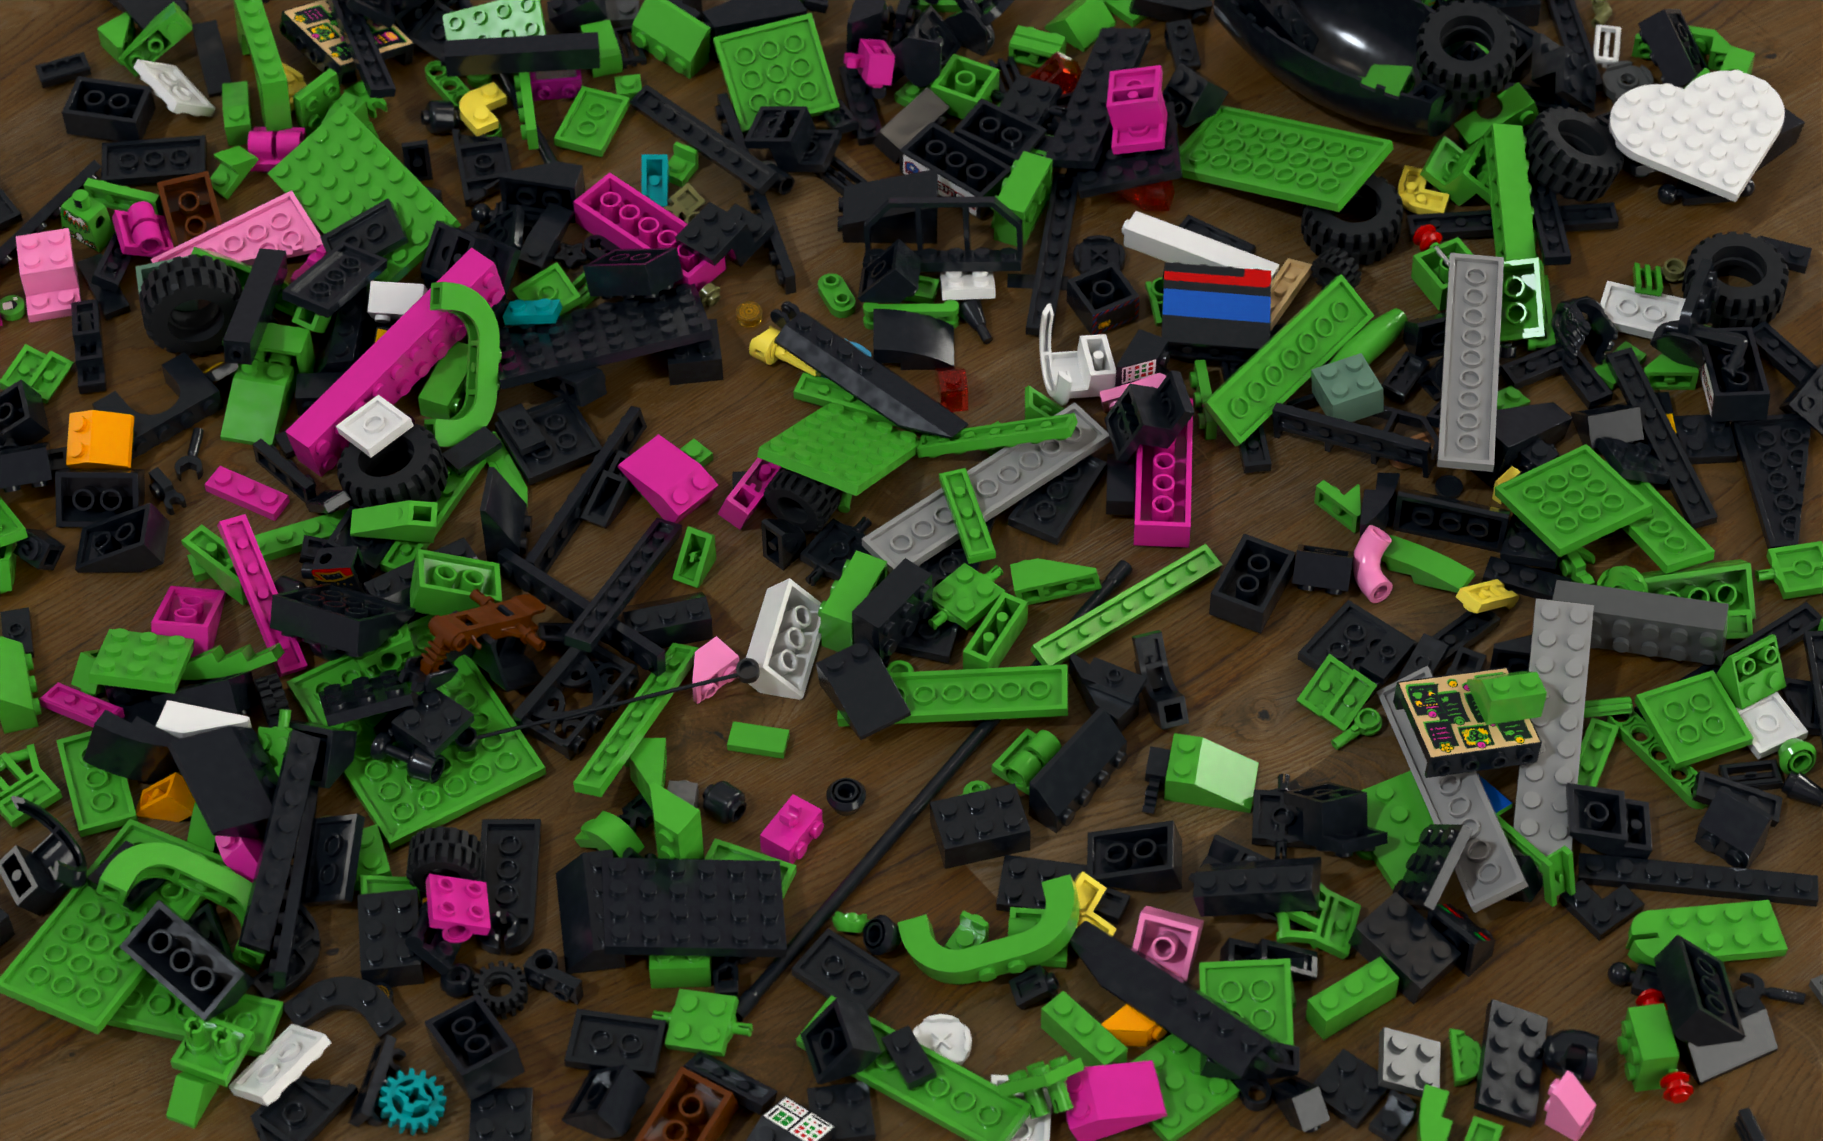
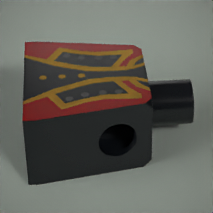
(338, 566)

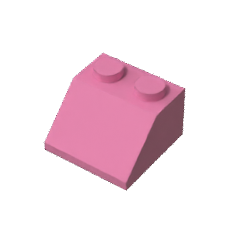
(1168, 939)

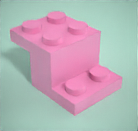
(48, 274)

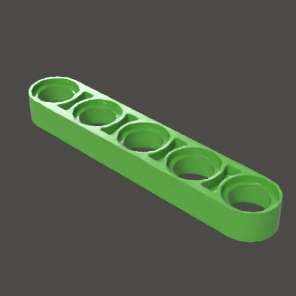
(439, 82)
(1662, 768)

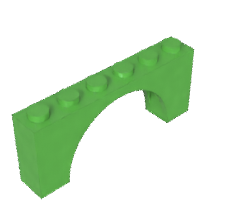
(258, 41)

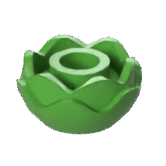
(849, 922)

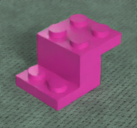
(1137, 110)

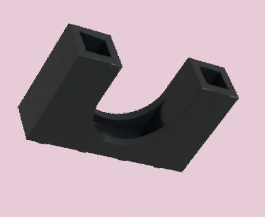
(196, 401)

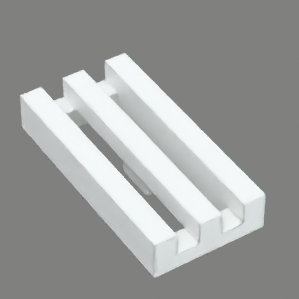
(1605, 60)

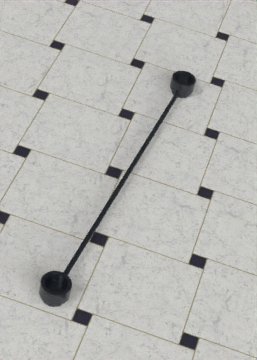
(746, 671)

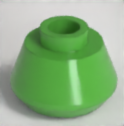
(1796, 756)

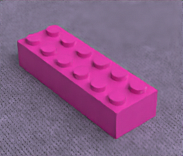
(637, 222)
(1164, 492)

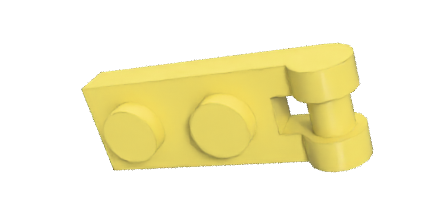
(1486, 596)

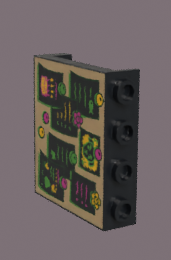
(318, 37)
(1455, 731)

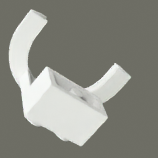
(1075, 372)

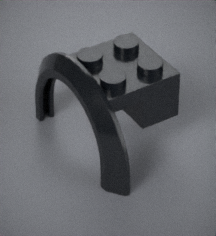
(48, 871)

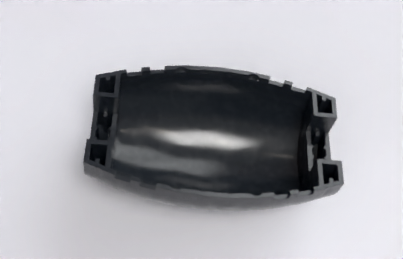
(1350, 41)

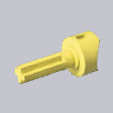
(772, 352)

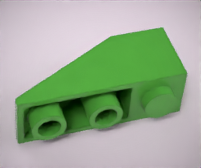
(157, 37)
(396, 521)

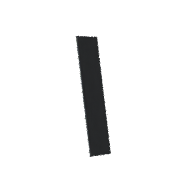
(1027, 281)

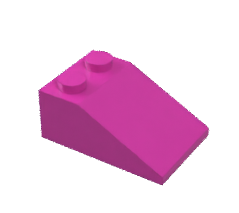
(668, 479)
(190, 614)
(1113, 1099)

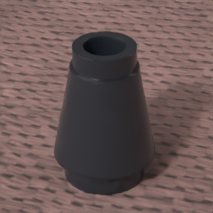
(1802, 789)

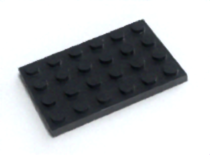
(692, 907)

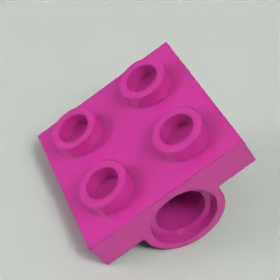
(273, 146)
(142, 231)
(457, 907)

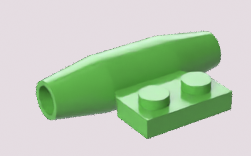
(1374, 337)

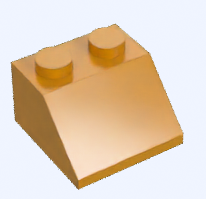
(99, 440)

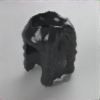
(1573, 329)

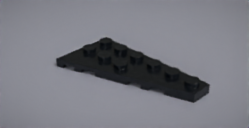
(1775, 467)

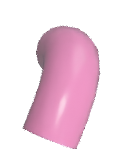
(1367, 564)

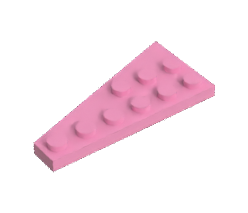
(274, 225)

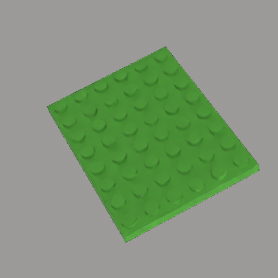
(469, 779)

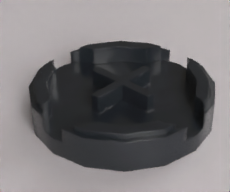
(1096, 252)

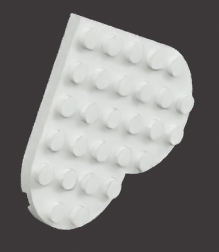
(1703, 133)

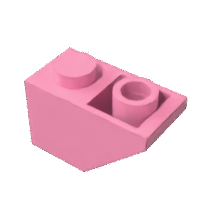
(710, 662)
(1569, 1107)

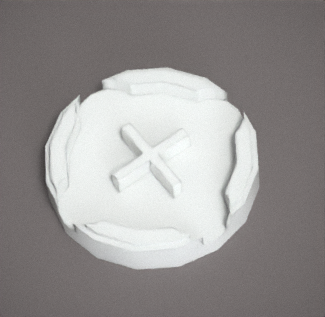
(945, 1036)

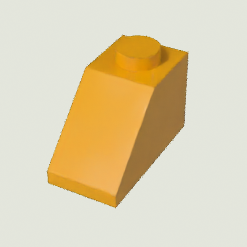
(166, 800)
(1133, 1027)

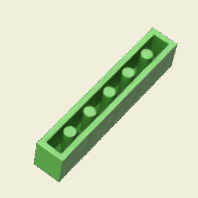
(1510, 192)

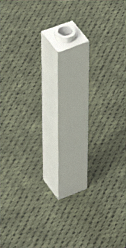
(1186, 247)

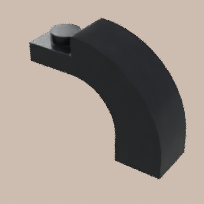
(1160, 694)

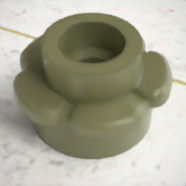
(1673, 270)
(710, 294)

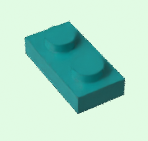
(532, 312)

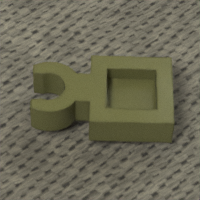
(685, 201)

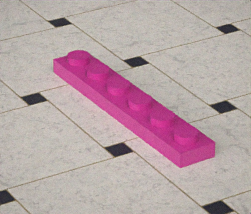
(259, 589)

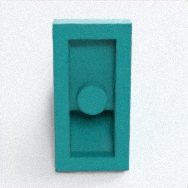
(655, 178)

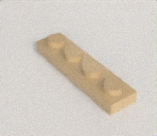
(1286, 286)

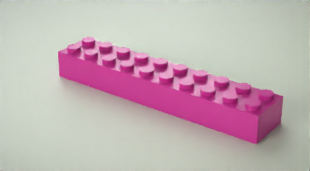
(390, 364)

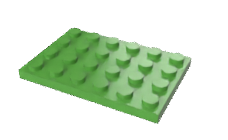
(841, 448)

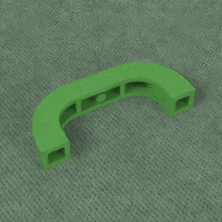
(300, 315)
(482, 361)
(186, 869)
(1002, 955)

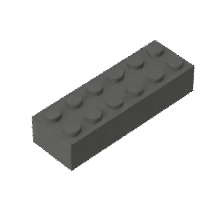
(1651, 622)

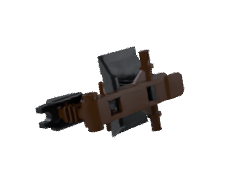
(488, 635)

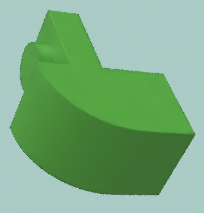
(608, 833)

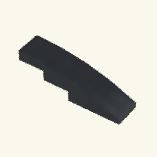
(88, 346)

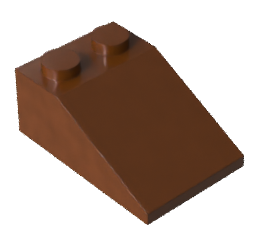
(189, 206)
(690, 1110)

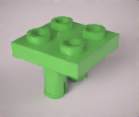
(212, 1049)
(1043, 1075)

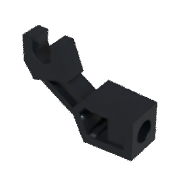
(1155, 775)
(729, 968)

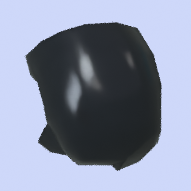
(1572, 1051)

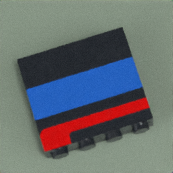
(1215, 311)

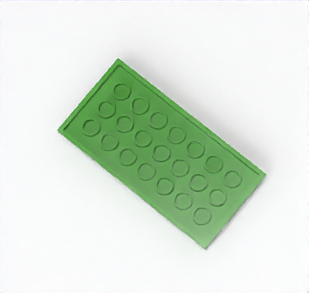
(1281, 157)
(348, 171)
(75, 956)

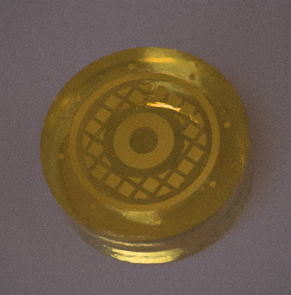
(749, 314)

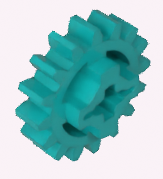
(407, 1088)

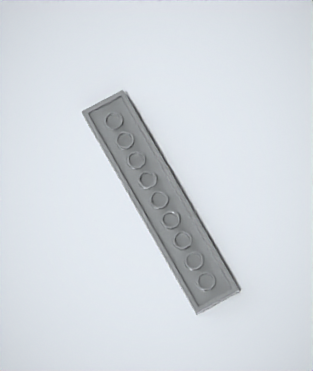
(1471, 362)
(997, 486)
(1561, 659)
(1487, 863)

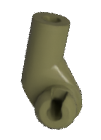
(1602, 10)

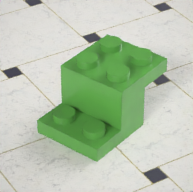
(1458, 171)

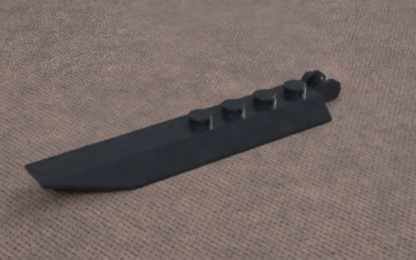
(862, 374)
(1175, 1004)

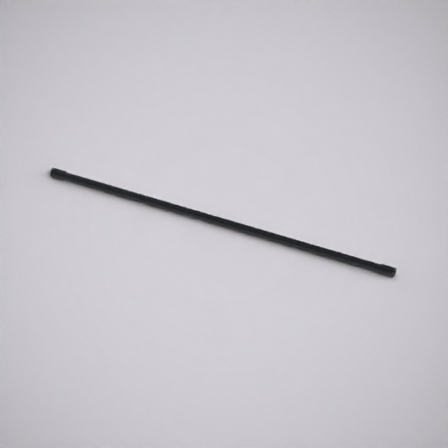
(751, 997)

